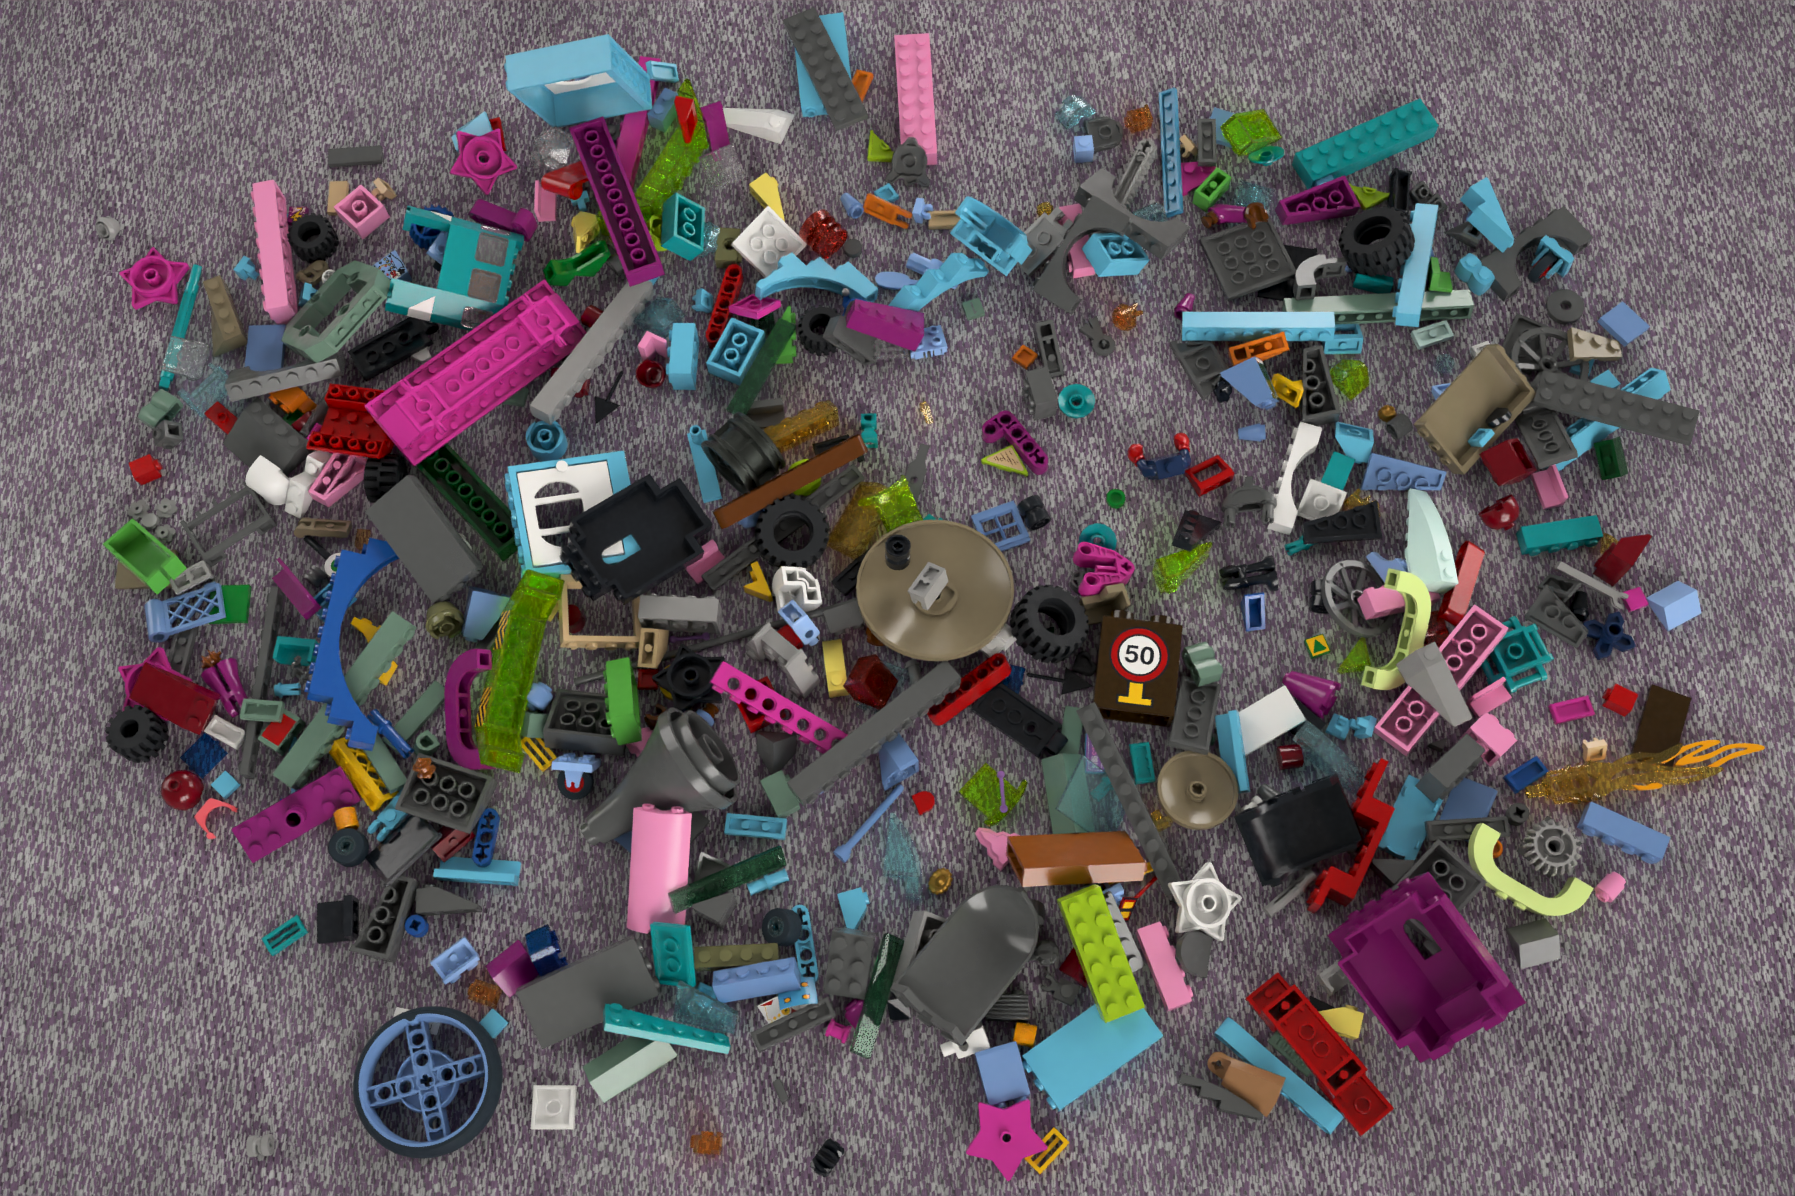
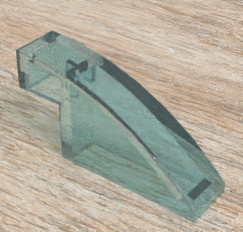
(1329, 757)
(902, 859)

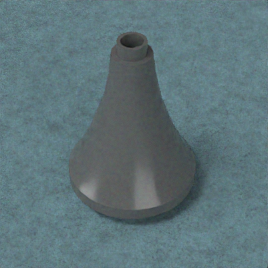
(679, 767)

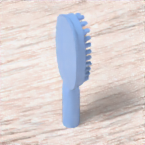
(893, 280)

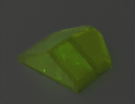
(1350, 377)

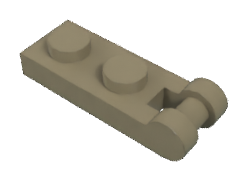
(323, 528)

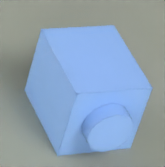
(1083, 149)

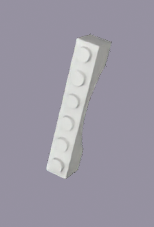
(1305, 442)

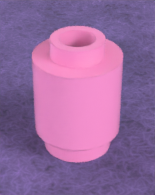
(1609, 887)

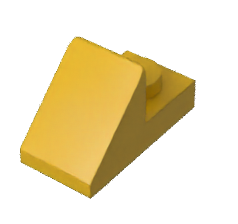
(1288, 390)
(759, 585)

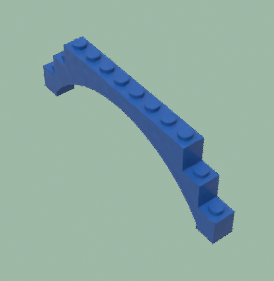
(327, 676)

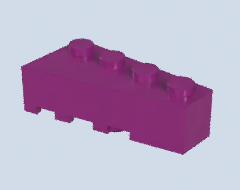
(1318, 203)
(887, 323)

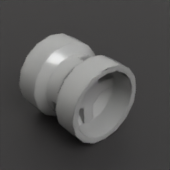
(260, 1145)

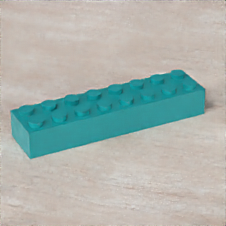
(1366, 143)

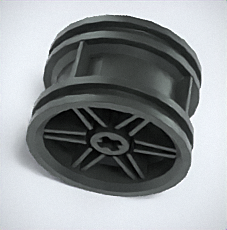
(743, 453)

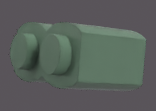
(161, 407)
(1202, 664)

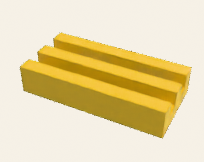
(548, 762)
(1059, 1137)

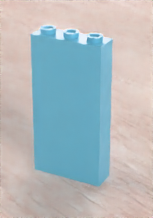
(810, 101)
(1087, 1053)

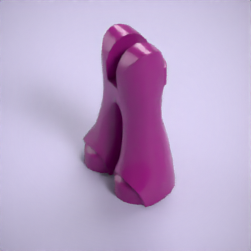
(213, 679)

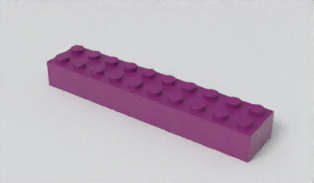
(616, 201)

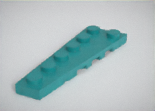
(641, 1025)

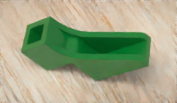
(585, 263)

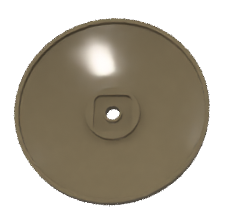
(969, 608)

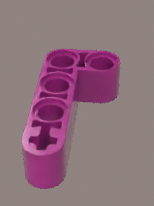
(501, 218)
(1019, 444)

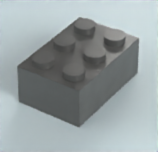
(1451, 769)
(849, 962)

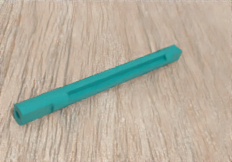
(183, 317)

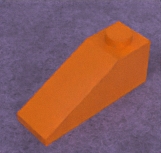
(1261, 348)

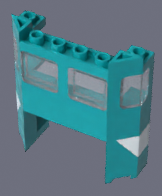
(471, 274)

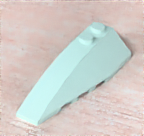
(1428, 545)

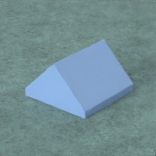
(1675, 604)

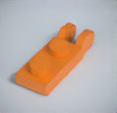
(885, 210)

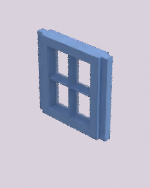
(994, 513)

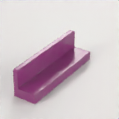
(715, 126)
(296, 592)

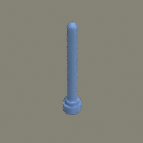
(843, 852)

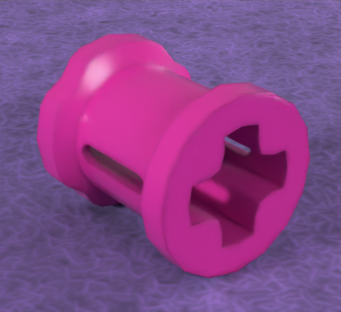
(838, 1031)

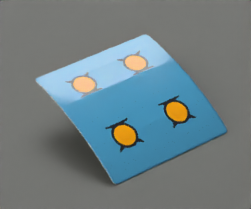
(806, 994)

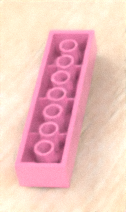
(916, 92)
(275, 252)
(1464, 653)

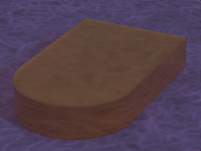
(362, 537)

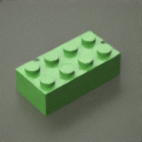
(144, 556)
(622, 701)

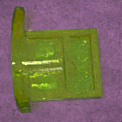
(894, 505)
(984, 794)

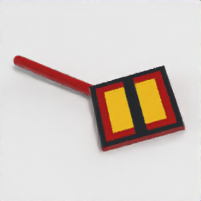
(1128, 903)

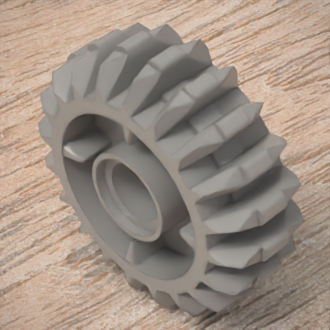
(1543, 857)

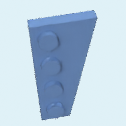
(1396, 474)

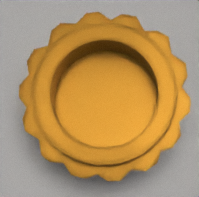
(1386, 413)

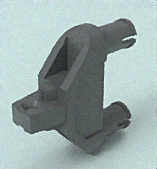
(1247, 499)

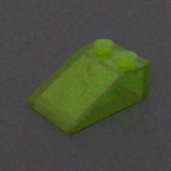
(1250, 131)
(1176, 568)

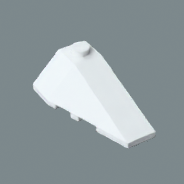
(763, 123)

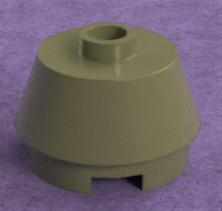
(444, 620)

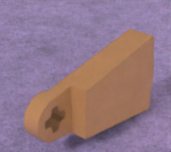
(1247, 1081)

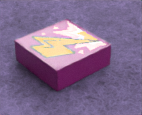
(295, 212)

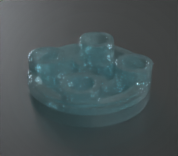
(711, 233)

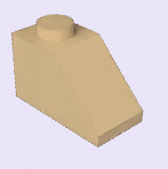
(652, 647)

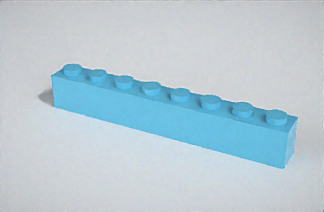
(1416, 267)
(1257, 325)
(1586, 432)

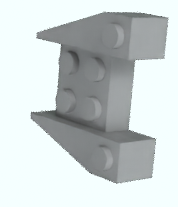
(791, 660)

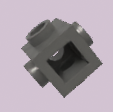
(167, 434)

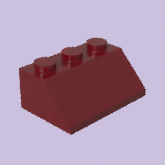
(1620, 558)

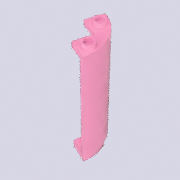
(657, 865)

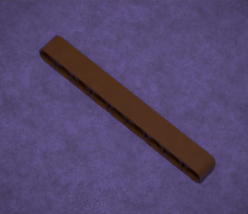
(790, 481)

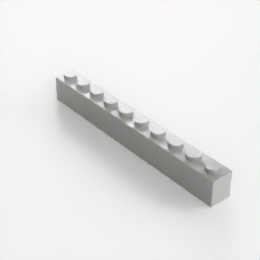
(590, 351)

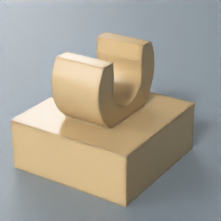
(1188, 145)
(383, 190)
(1594, 750)

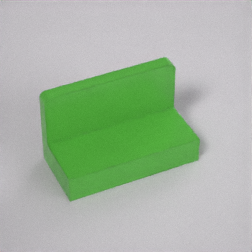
(1438, 280)

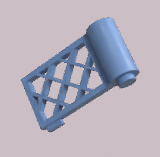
(159, 615)

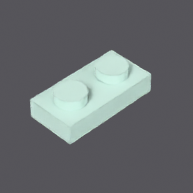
(1432, 334)

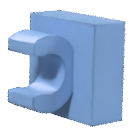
(920, 209)

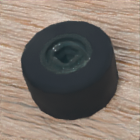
(356, 847)
(781, 927)

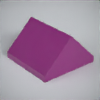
(512, 968)

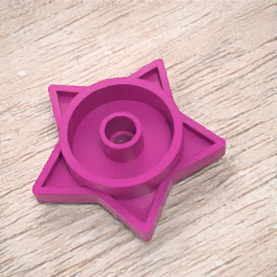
(485, 146)
(154, 279)
(131, 672)
(995, 1123)

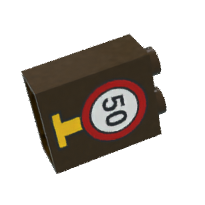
(1137, 668)

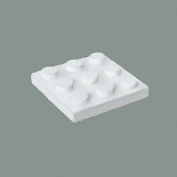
(767, 241)

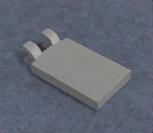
(1043, 239)
(1591, 583)

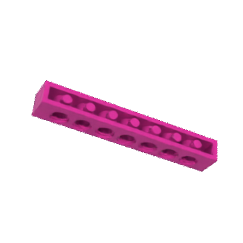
(779, 702)

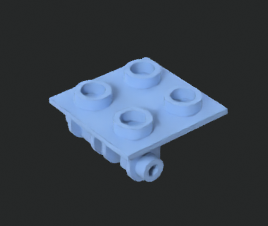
(932, 340)

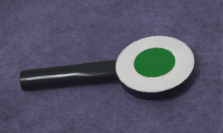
(330, 559)

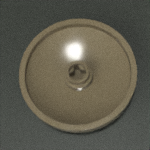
(1197, 790)

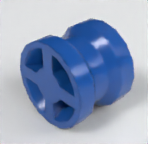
(421, 927)

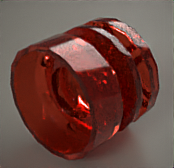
(823, 233)

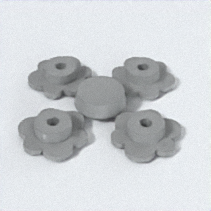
(151, 521)

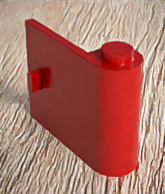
(566, 181)

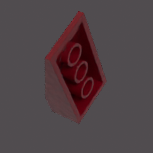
(175, 698)

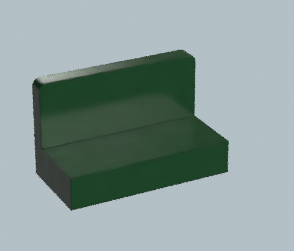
(1611, 458)

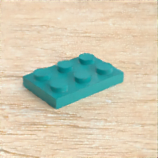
(673, 953)

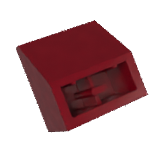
(1508, 462)

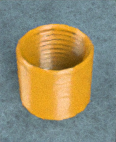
(346, 818)
(1025, 1034)

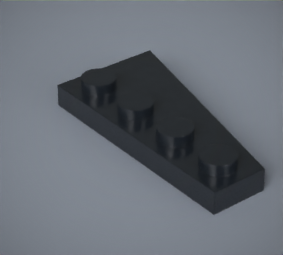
(1350, 525)
(1193, 530)

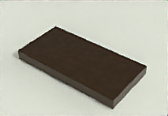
(1661, 722)

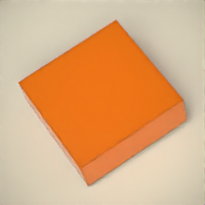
(1024, 357)

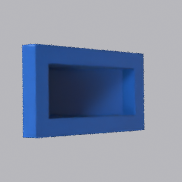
(1253, 611)

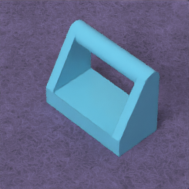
(1345, 342)

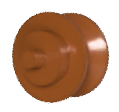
(211, 660)
(424, 768)

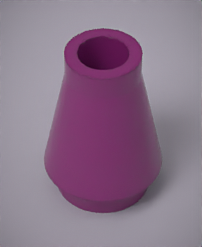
(1184, 305)

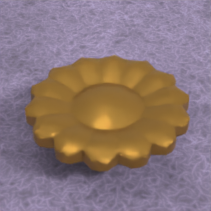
(940, 881)

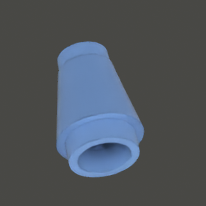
(852, 206)
(1252, 433)

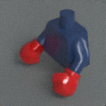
(1163, 466)

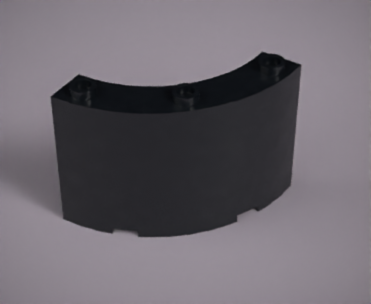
(1299, 829)

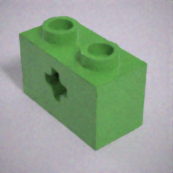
(1211, 189)

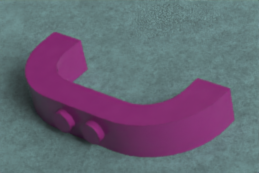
(458, 706)

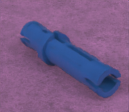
(385, 728)

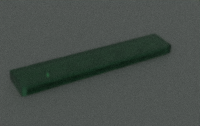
(761, 367)
(727, 879)
(877, 996)

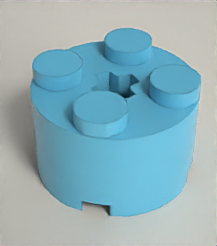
(546, 441)

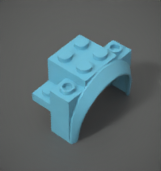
(990, 235)

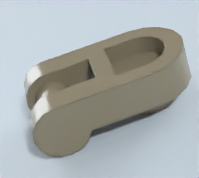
(316, 269)

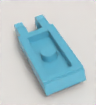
(389, 817)

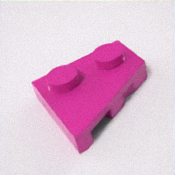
(1193, 175)

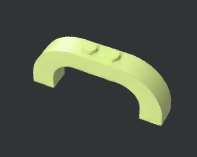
(1412, 630)
(1480, 856)

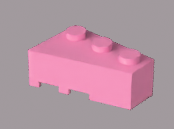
(338, 478)

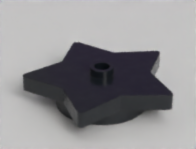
(677, 679)

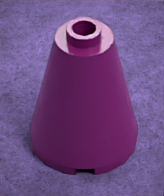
(1312, 691)

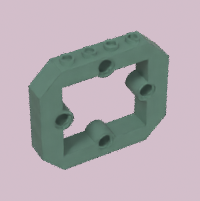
(371, 291)

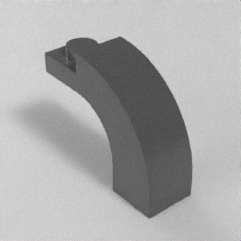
(1313, 270)

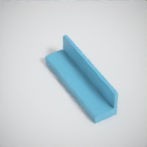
(1232, 747)
(465, 870)

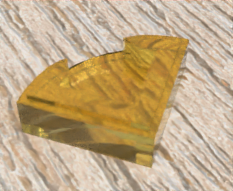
(925, 408)
(1606, 542)

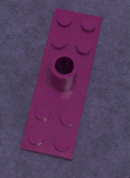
(313, 804)

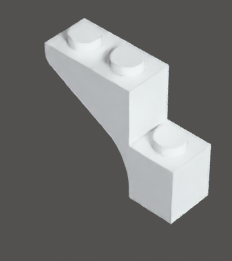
(298, 497)

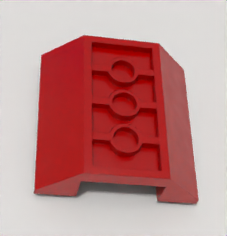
(349, 425)

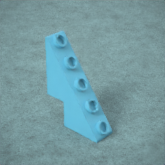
(1487, 214)

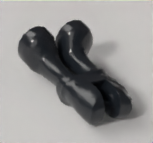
(1240, 572)

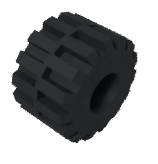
(383, 475)
(136, 733)

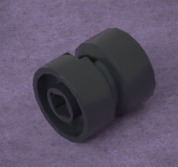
(1032, 509)
(897, 552)
(1316, 602)

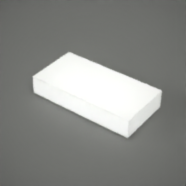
(226, 732)

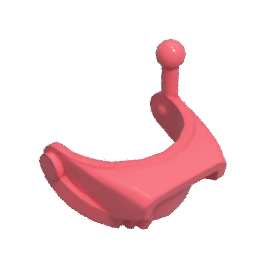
(202, 814)

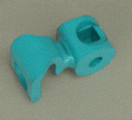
(869, 424)

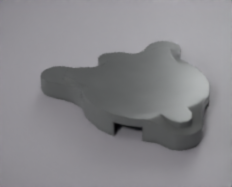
(909, 163)

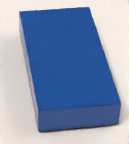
(1525, 774)

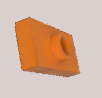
(861, 82)

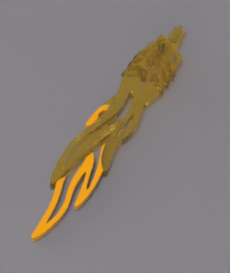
(1653, 779)

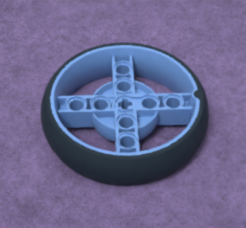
(439, 1140)

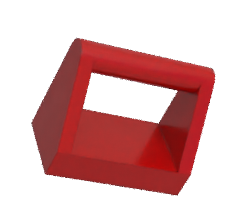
(686, 116)
(1213, 482)

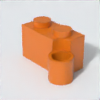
(292, 399)

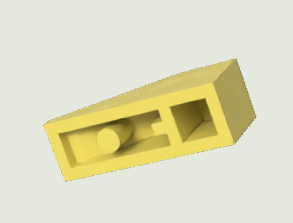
(766, 193)
(584, 229)
(835, 667)
(1344, 1020)

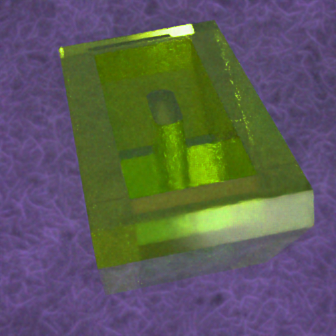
(1356, 659)

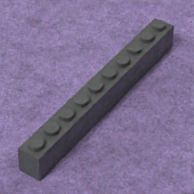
(874, 733)

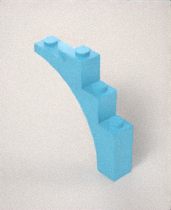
(952, 272)
(817, 274)

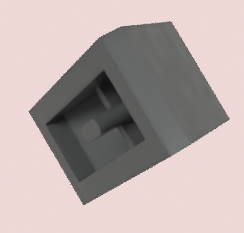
(1390, 869)

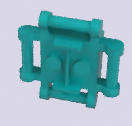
(1517, 655)

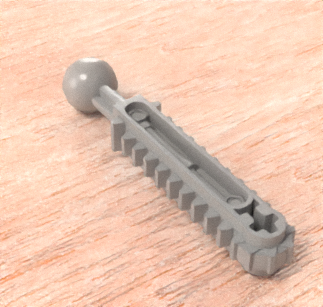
(1134, 173)

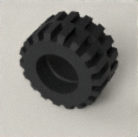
(305, 228)
(812, 319)

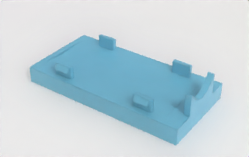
(1407, 826)

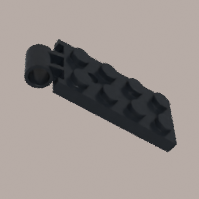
(388, 347)
(1013, 716)

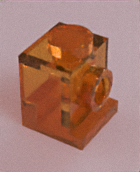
(1138, 119)
(707, 1143)

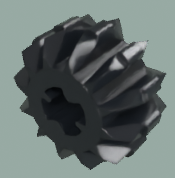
(827, 1157)

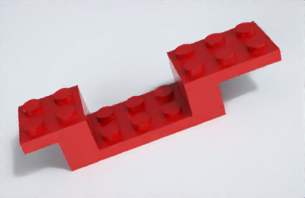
(1371, 815)
(1322, 1051)

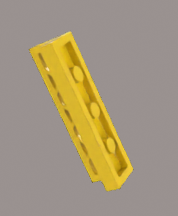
(358, 774)

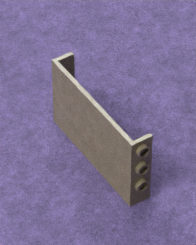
(1468, 401)

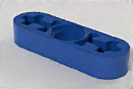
(477, 851)

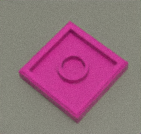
(753, 307)

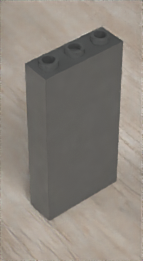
(424, 539)
(576, 993)

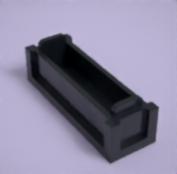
(1399, 190)

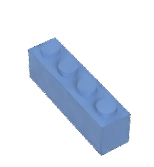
(1623, 832)
(756, 980)

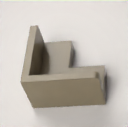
(1110, 599)

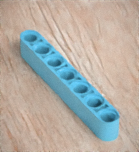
(1294, 1088)

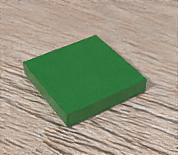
(236, 604)

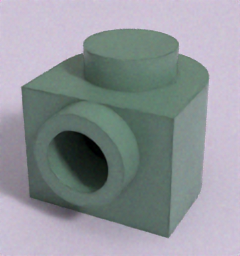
(426, 743)

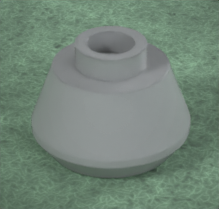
(107, 227)

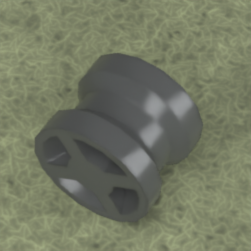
(315, 576)
(1076, 578)
(1516, 818)

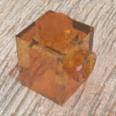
(484, 993)

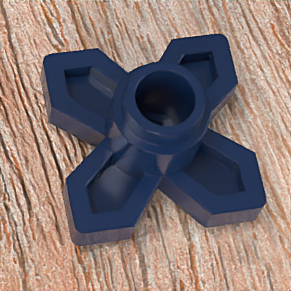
(1609, 636)

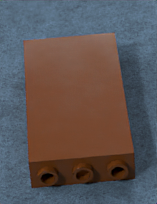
(1075, 858)

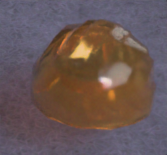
(1125, 316)

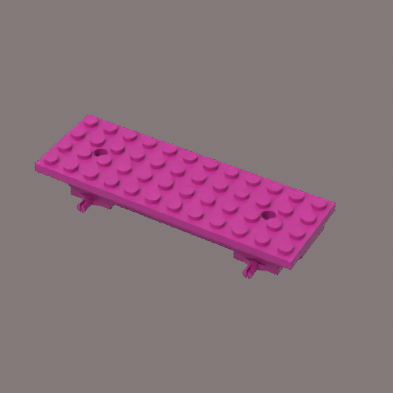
(477, 373)

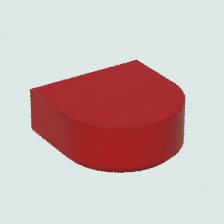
(923, 801)

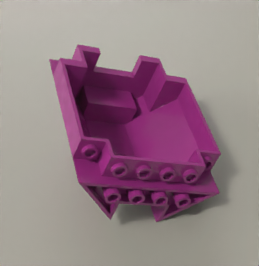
(1417, 998)

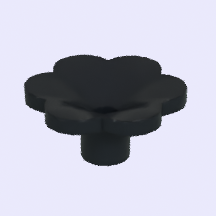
(1223, 391)

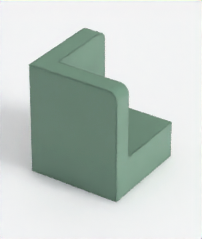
(533, 724)

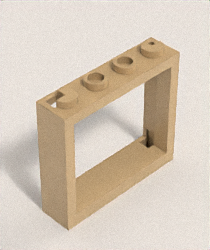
(594, 642)

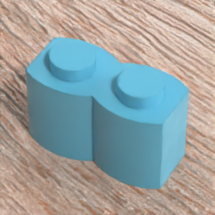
(1474, 274)

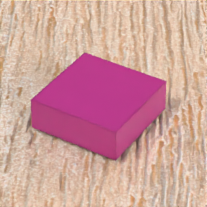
(1635, 600)

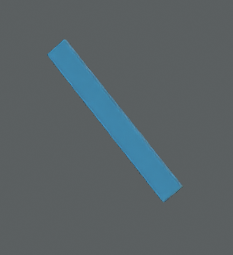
(1170, 152)

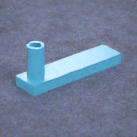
(705, 470)

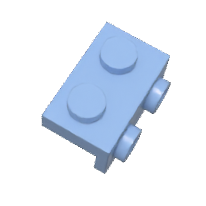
(455, 960)

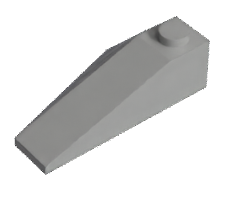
(1431, 678)

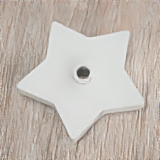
(1216, 898)

